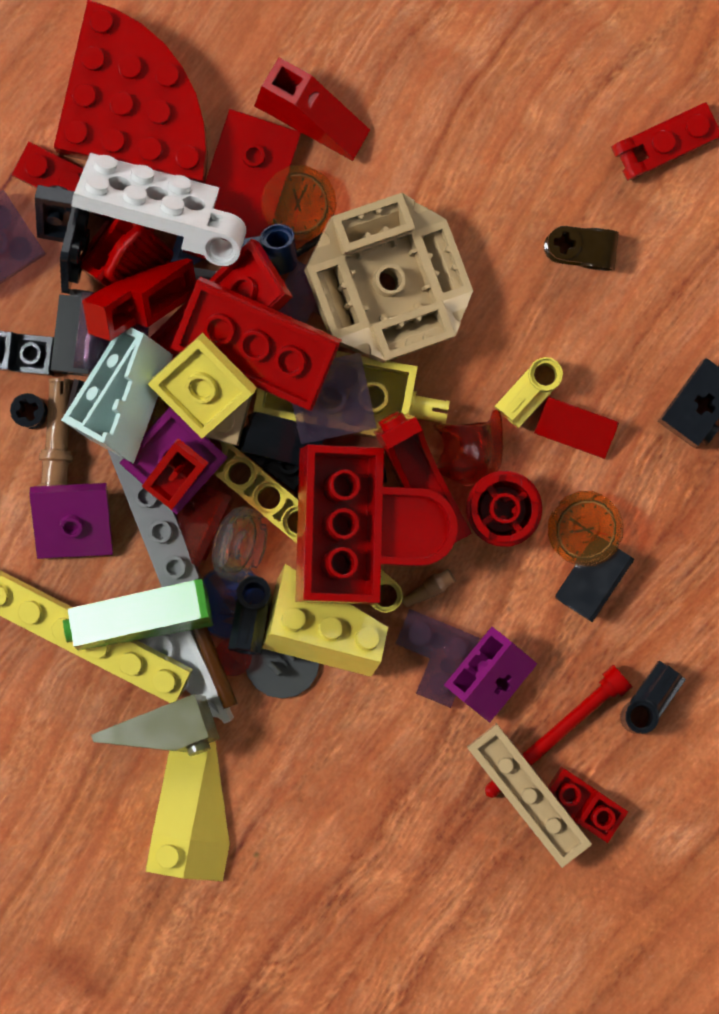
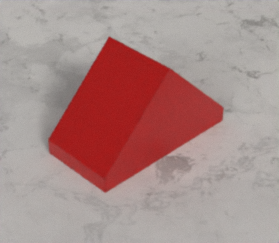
(175, 474)

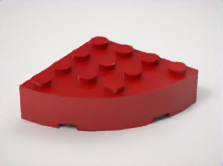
(131, 99)

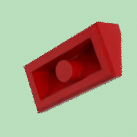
(576, 427)

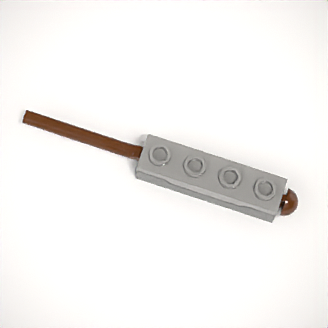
(171, 562)

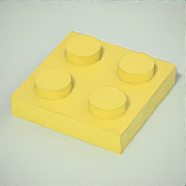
(202, 385)

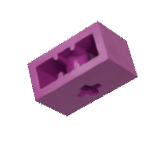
(490, 674)

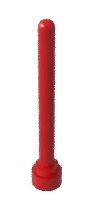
(611, 686)

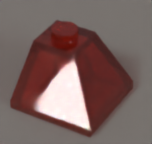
(200, 521)

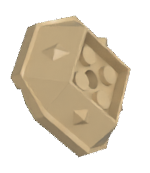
(412, 248)

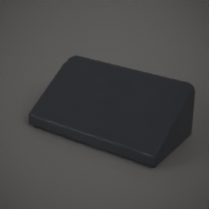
(272, 438)
(591, 586)

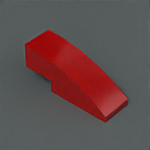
(139, 299)

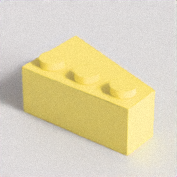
(323, 631)

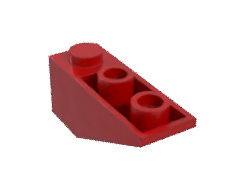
(310, 109)

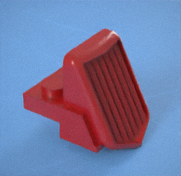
(123, 250)

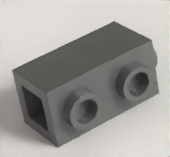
(66, 334)

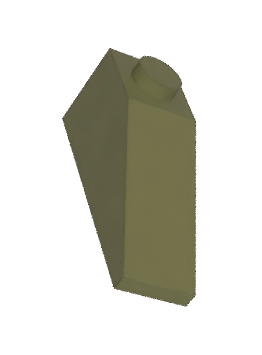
(178, 726)

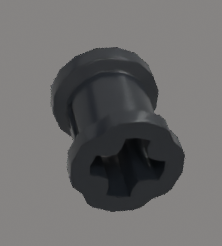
(17, 408)

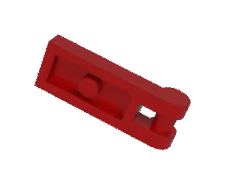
(667, 141)

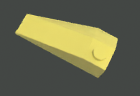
(190, 819)

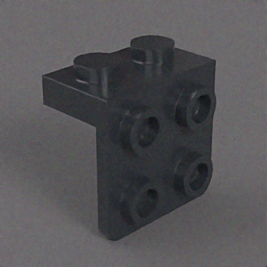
(66, 224)

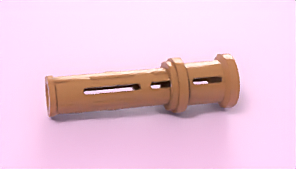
(56, 456)

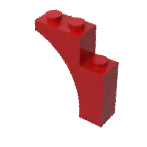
(413, 461)

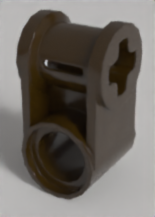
(589, 247)

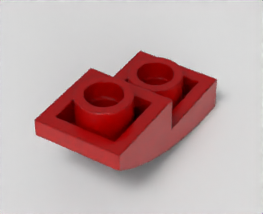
(587, 805)

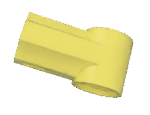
(527, 393)

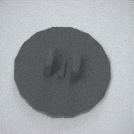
(281, 674)

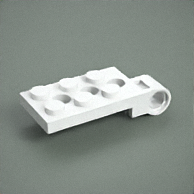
(171, 211)

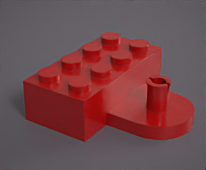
(357, 525)

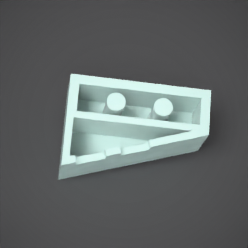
(116, 396)

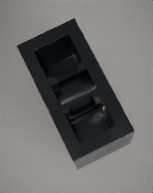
(681, 413)

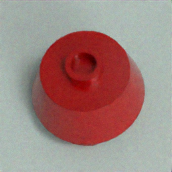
(504, 508)

